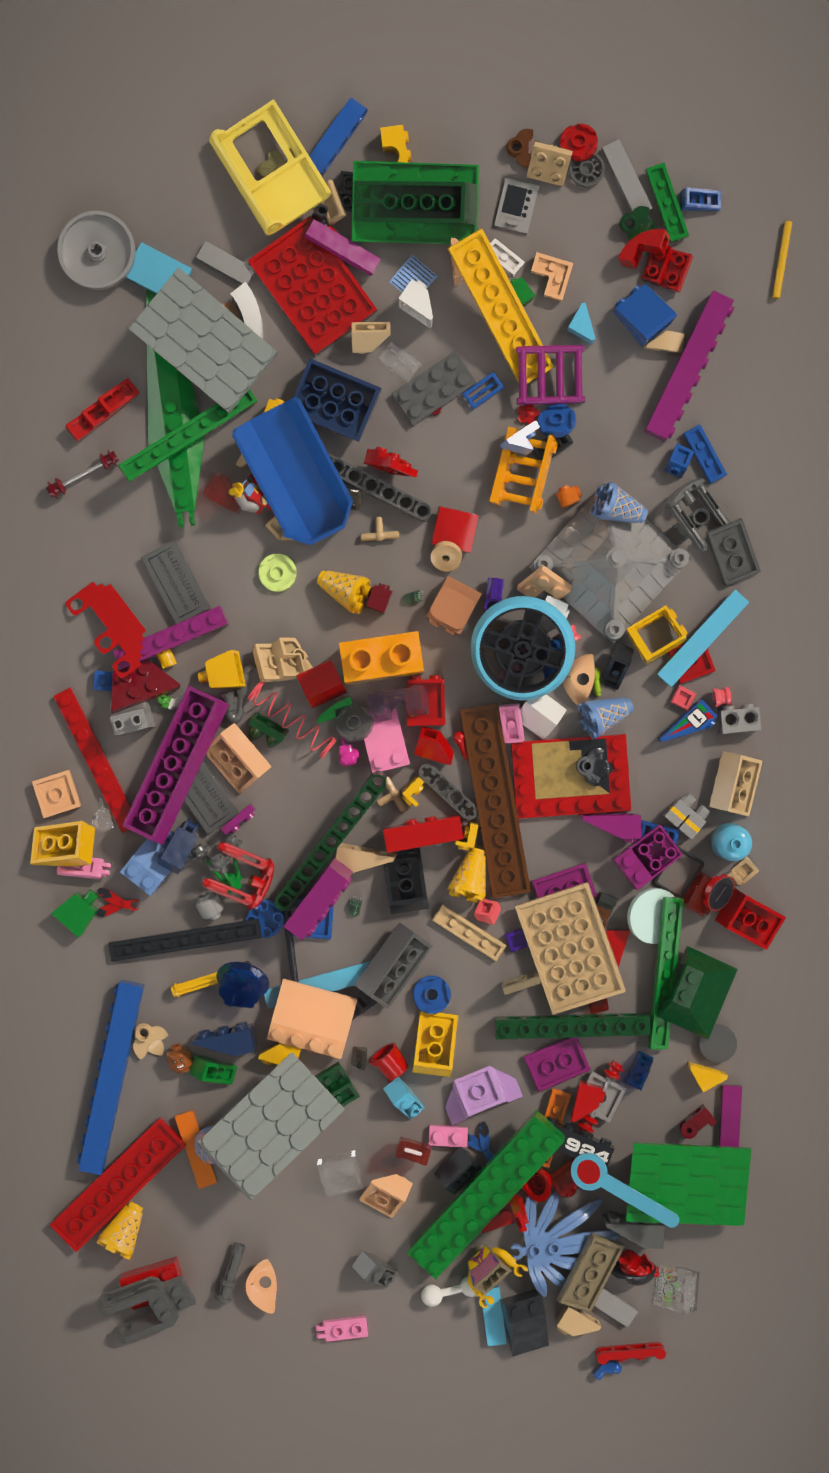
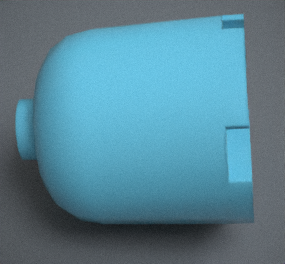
(731, 842)

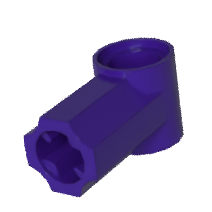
(493, 591)

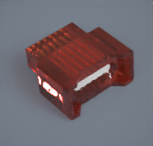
(413, 1150)

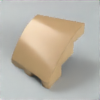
(280, 660)

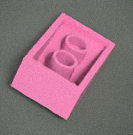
(386, 745)

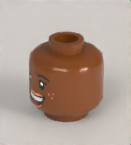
(179, 1058)

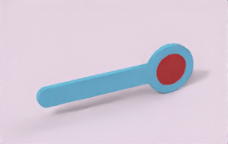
(591, 1173)

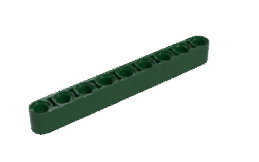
(328, 849)

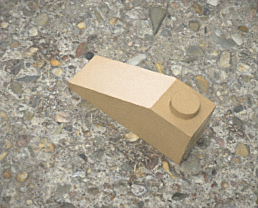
(362, 858)

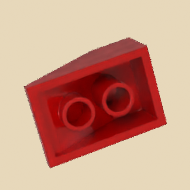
(750, 919)

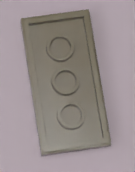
(590, 1272)

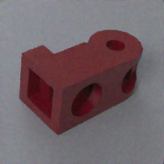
(695, 1121)

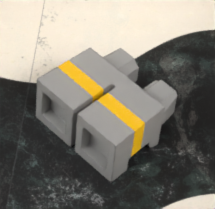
(684, 818)

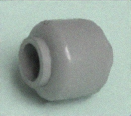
(209, 905)

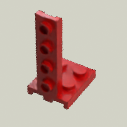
(512, 1212)

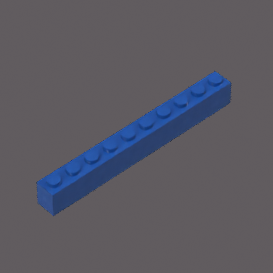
(111, 1077)

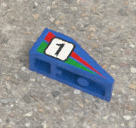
(695, 719)

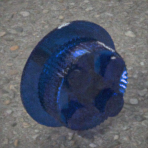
(241, 984)

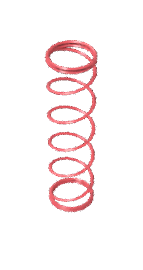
(256, 690)

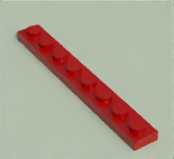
(94, 755)

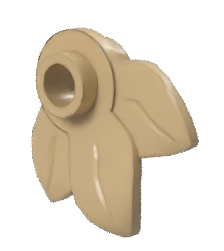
(151, 1042)

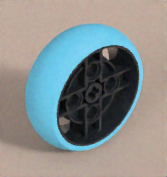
(489, 638)

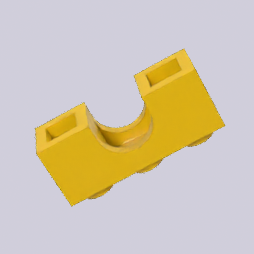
(395, 140)

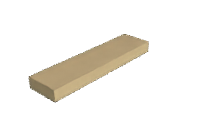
(469, 932)

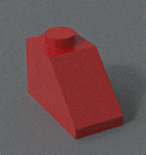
(586, 1100)

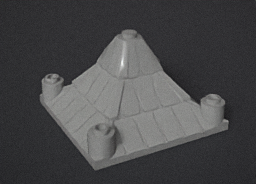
(611, 568)

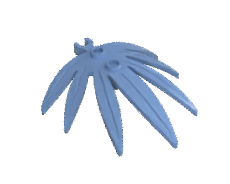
(546, 1247)

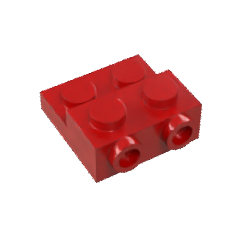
(389, 462)

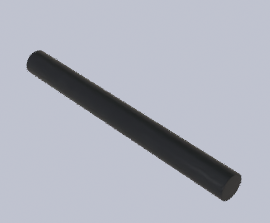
(291, 950)

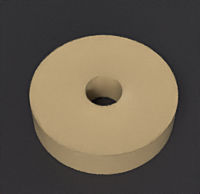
(443, 563)

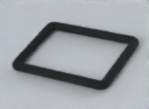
(691, 881)

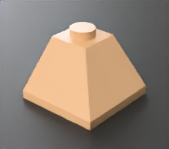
(387, 1194)

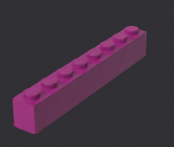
(689, 365)

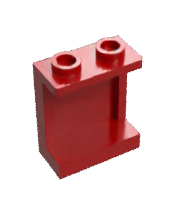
(436, 694)

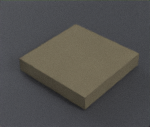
(521, 982)

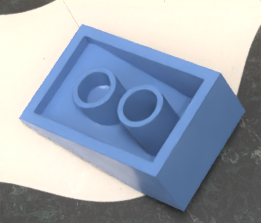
(144, 867)

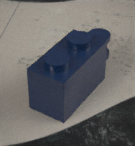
(179, 847)

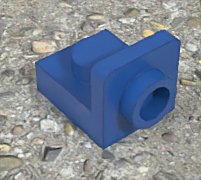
(679, 461)

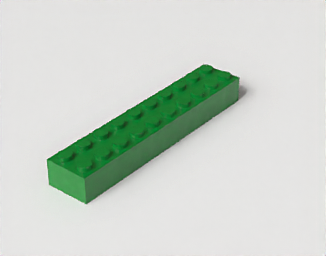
(486, 1194)

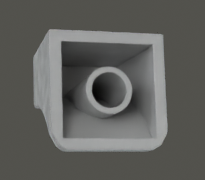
(132, 719)

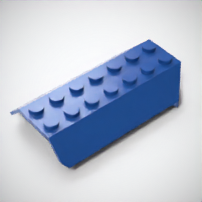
(295, 472)

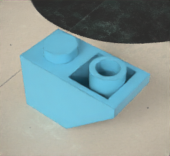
(403, 1098)

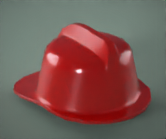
(539, 1186)

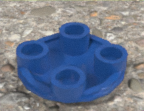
(270, 917)

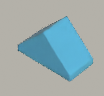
(581, 325)

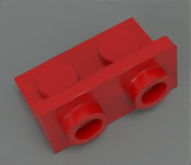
(563, 1180)

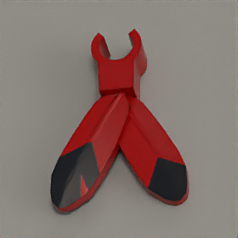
(116, 903)

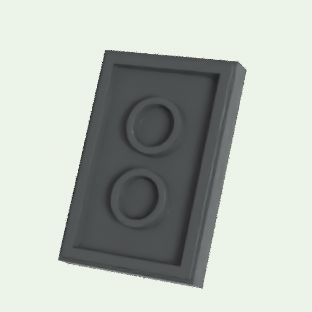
(733, 552)

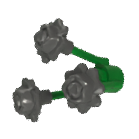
(219, 863)

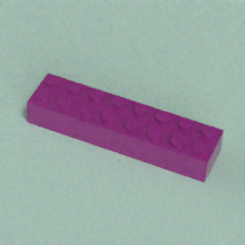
(175, 765)

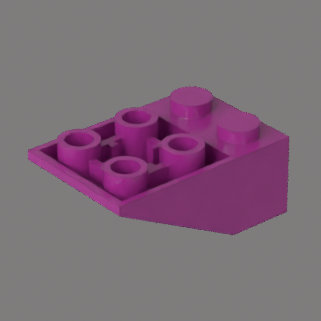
(647, 857)

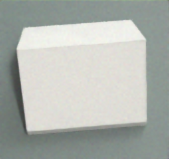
(541, 715)

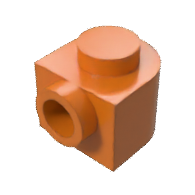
(568, 496)

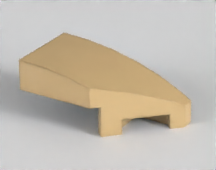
(667, 341)
(743, 871)

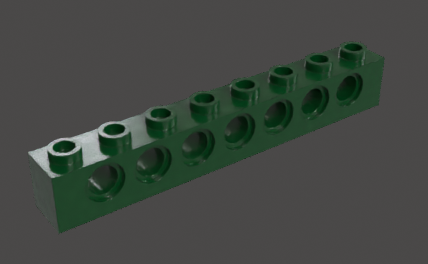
(572, 1025)

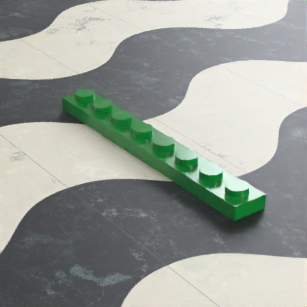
(182, 437)
(665, 969)

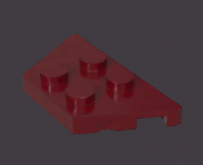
(140, 686)

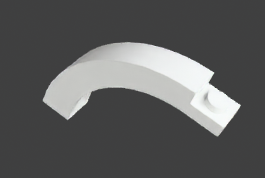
(249, 308)

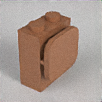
(453, 606)

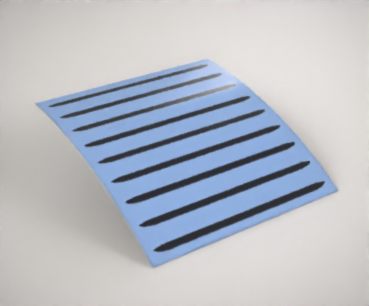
(413, 270)

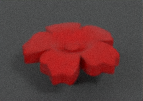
(527, 413)

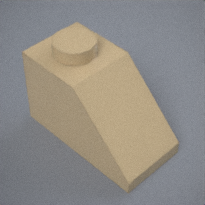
(368, 335)
(576, 1322)

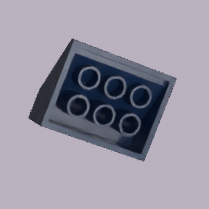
(337, 399)

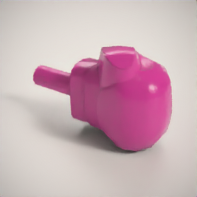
(347, 755)

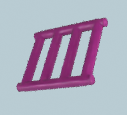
(540, 351)

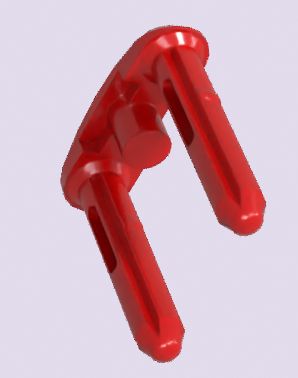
(260, 884)

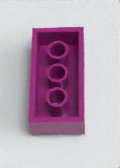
(316, 902)

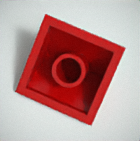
(321, 684)

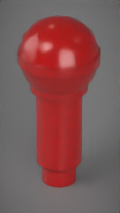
(459, 739)

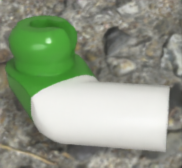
(168, 702)

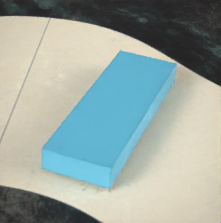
(494, 1319)

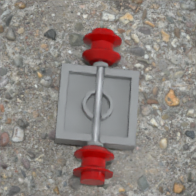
(613, 1095)

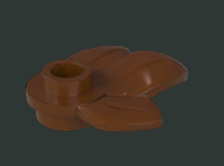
(525, 144)

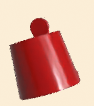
(389, 1061)

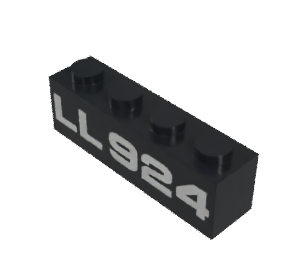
(582, 1142)

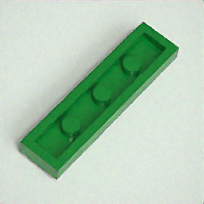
(667, 202)

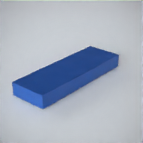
(704, 454)

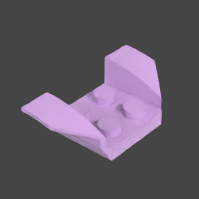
(480, 1092)

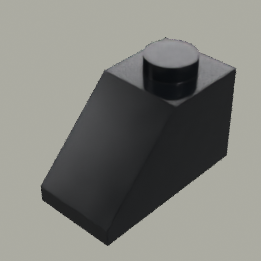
(617, 666)

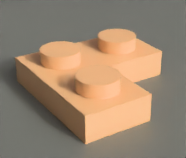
(557, 272)
(544, 580)

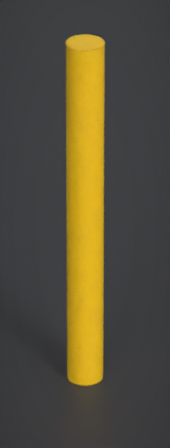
(782, 259)

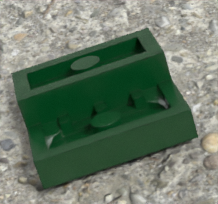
(338, 1084)

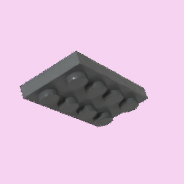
(434, 388)

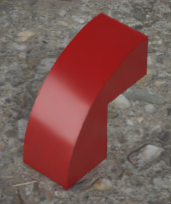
(650, 241)

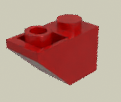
(434, 746)

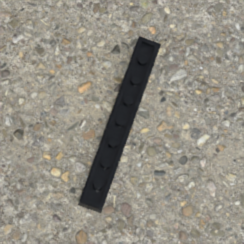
(185, 939)

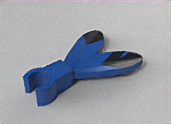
(484, 1143)

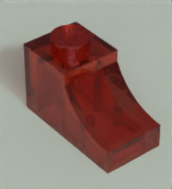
(218, 492)

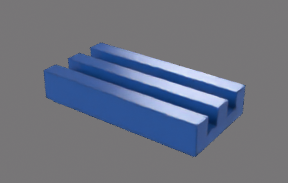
(470, 400)

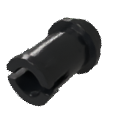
(320, 213)

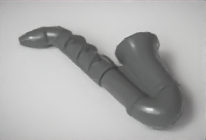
(236, 704)

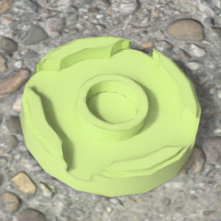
(277, 572)

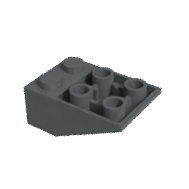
(643, 1234)

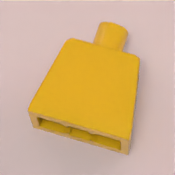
(223, 671)

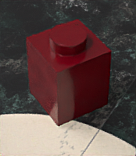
(379, 598)

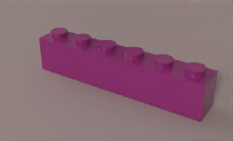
(178, 634)

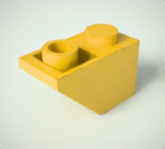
(277, 1053)

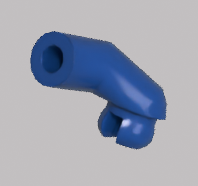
(610, 1367)

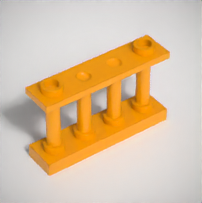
(504, 475)

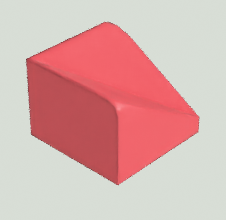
(487, 911)

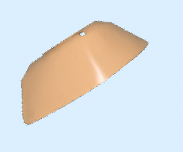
(577, 692)
(262, 1297)

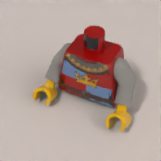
(249, 496)

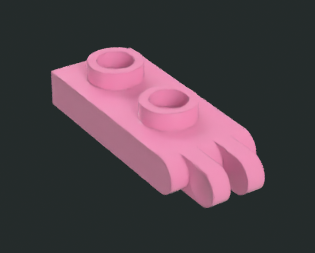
(92, 871)
(343, 1328)

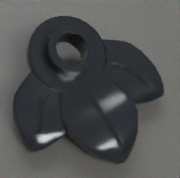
(597, 766)

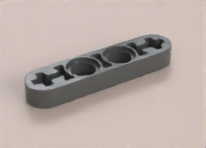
(445, 794)

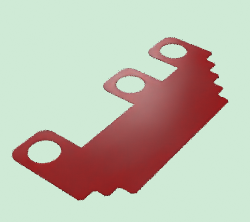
(119, 620)

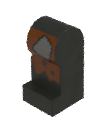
(605, 905)

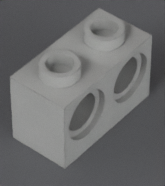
(739, 723)

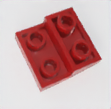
(668, 269)
(455, 527)

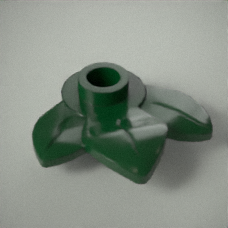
(639, 220)

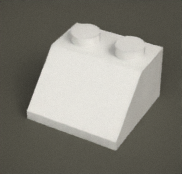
(416, 302)

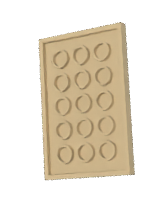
(570, 948)

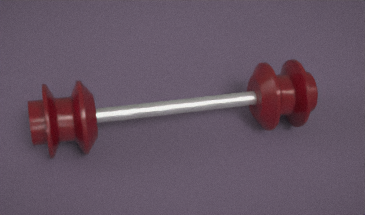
(59, 486)

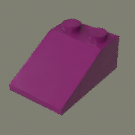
(621, 825)

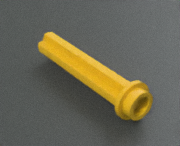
(194, 984)

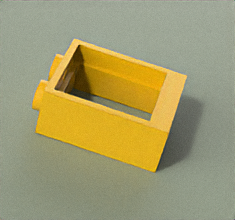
(639, 644)

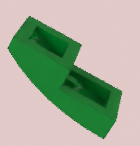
(330, 712)

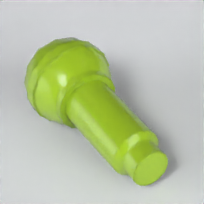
(596, 685)

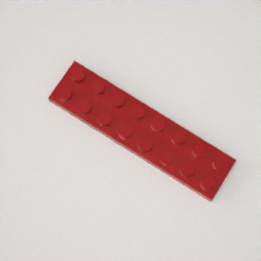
(118, 1184)

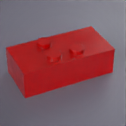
(423, 833)

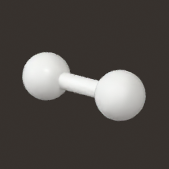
(432, 1294)

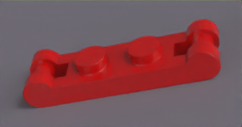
(623, 1352)

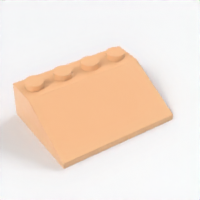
(312, 1018)

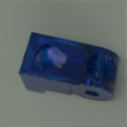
(639, 1070)

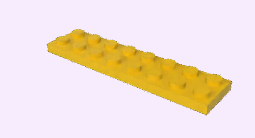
(497, 301)

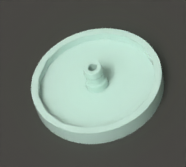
(645, 914)

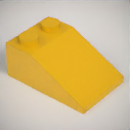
(63, 844)
(435, 1044)

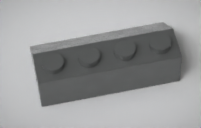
(393, 965)

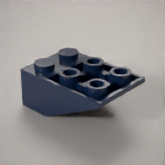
(231, 1041)

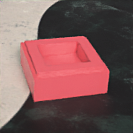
(683, 698)

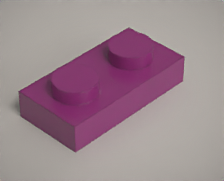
(246, 814)

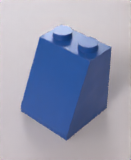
(644, 314)

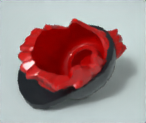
(635, 1268)

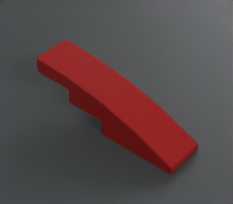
(102, 409)

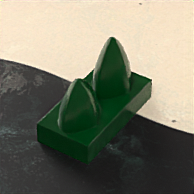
(260, 724)

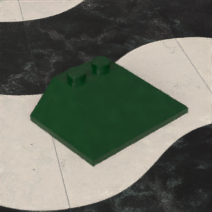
(698, 993)

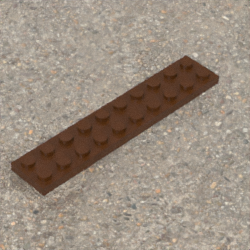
(495, 800)

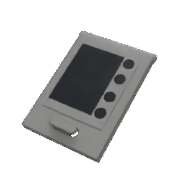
(516, 205)

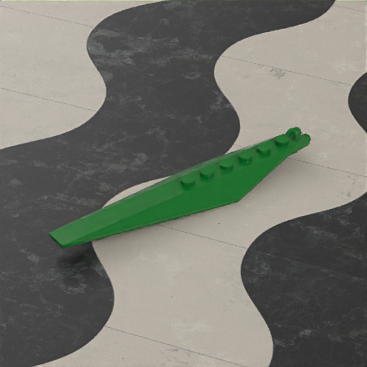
(169, 407)

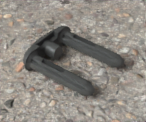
(709, 502)

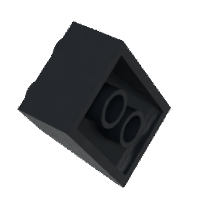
(406, 882)
(525, 1321)

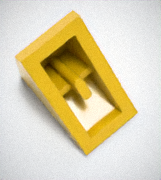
(705, 1076)

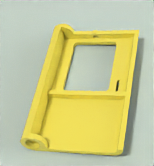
(284, 192)

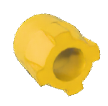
(166, 659)

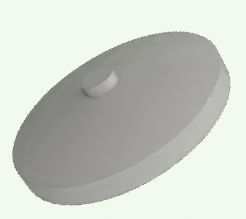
(96, 250)

